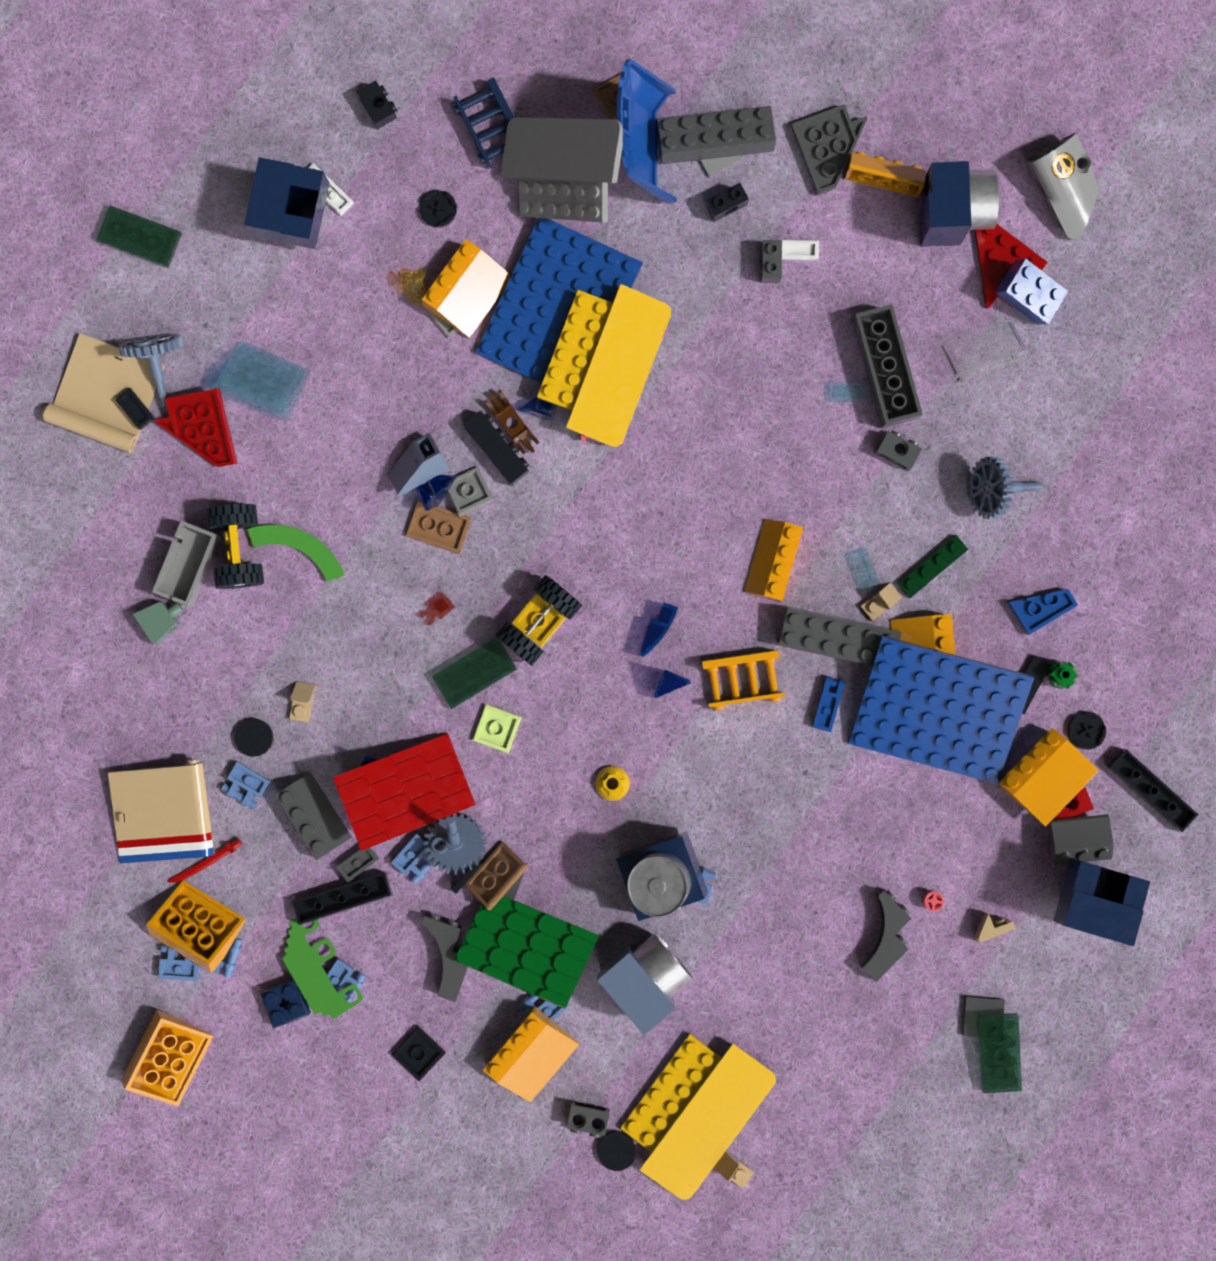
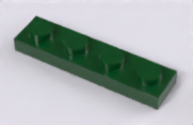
(932, 566)

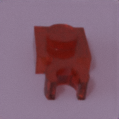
(439, 607)

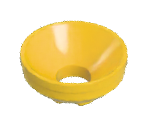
(612, 772)

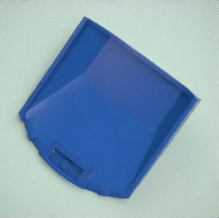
(637, 107)

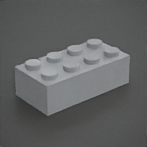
(186, 564)

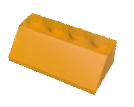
(885, 174)
(773, 559)

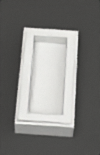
(800, 249)

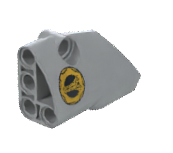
(1068, 189)

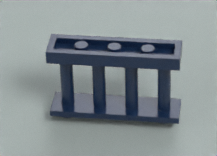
(500, 108)

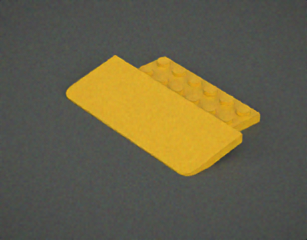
(605, 361)
(696, 1112)

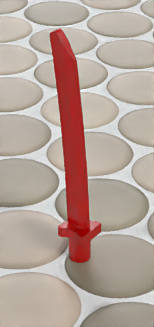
(230, 848)

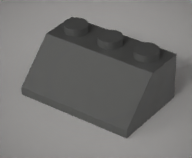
(1080, 839)

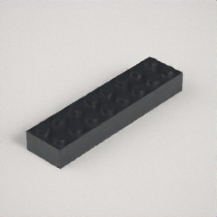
(1152, 790)
(342, 898)

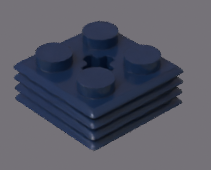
(279, 1014)

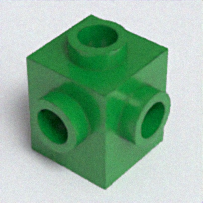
(1056, 678)

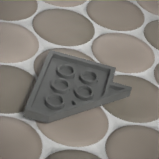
(827, 145)

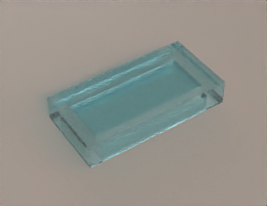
(848, 392)
(864, 569)

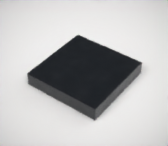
(418, 1053)

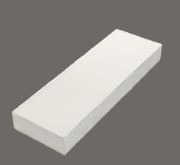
(336, 197)

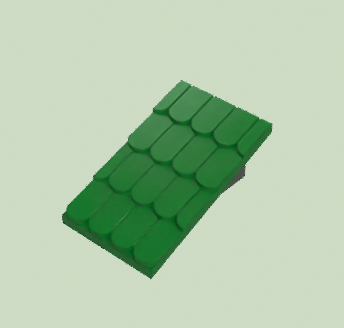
(527, 950)

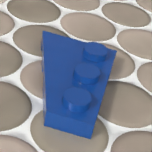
(1042, 609)

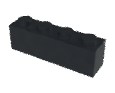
(496, 448)

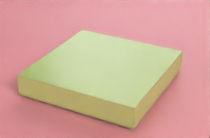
(496, 728)

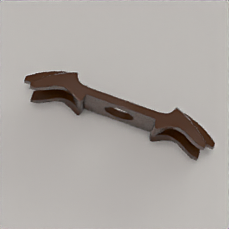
(506, 412)

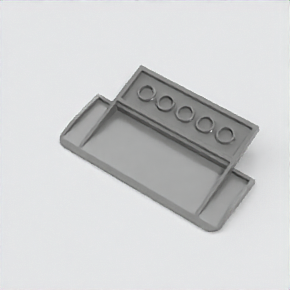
(563, 166)

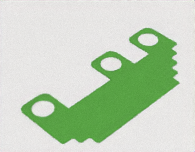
(306, 969)

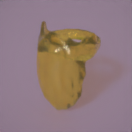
(413, 286)

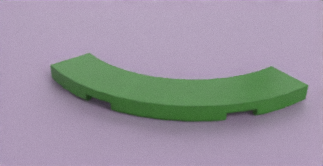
(299, 540)

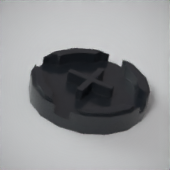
(438, 208)
(1086, 730)
(254, 737)
(616, 1150)

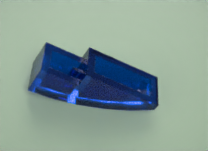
(658, 629)

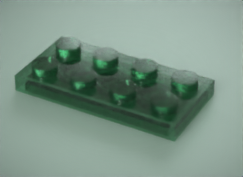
(139, 236)
(474, 673)
(1000, 1053)

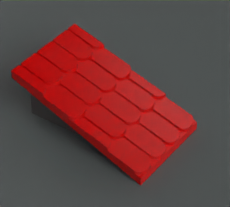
(404, 791)

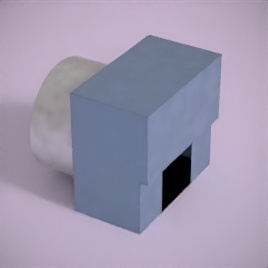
(645, 981)

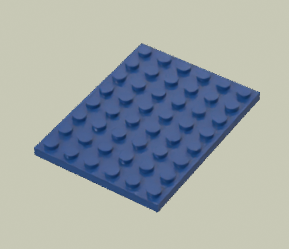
(542, 293)
(940, 709)

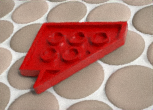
(996, 254)
(201, 424)

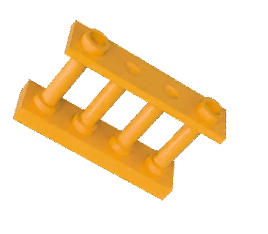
(750, 663)

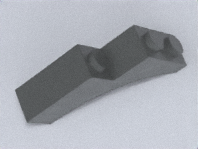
(446, 935)
(889, 947)

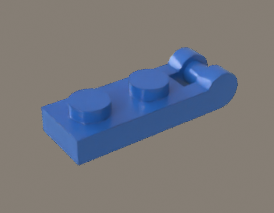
(828, 704)

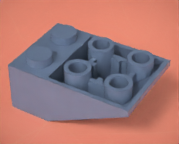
(417, 465)

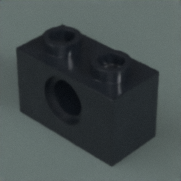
(372, 94)
(727, 202)

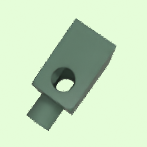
(159, 620)

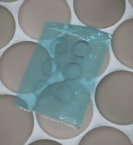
(262, 380)

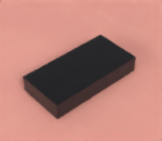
(135, 408)
(465, 877)

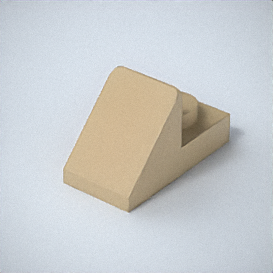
(881, 602)
(302, 701)
(987, 930)
(733, 1170)

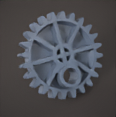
(150, 348)
(993, 487)
(461, 841)

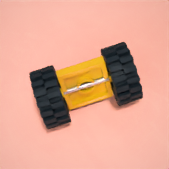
(230, 519)
(539, 620)

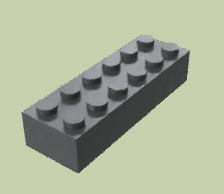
(716, 135)
(887, 366)
(832, 635)

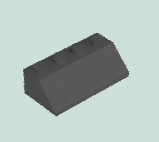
(313, 816)

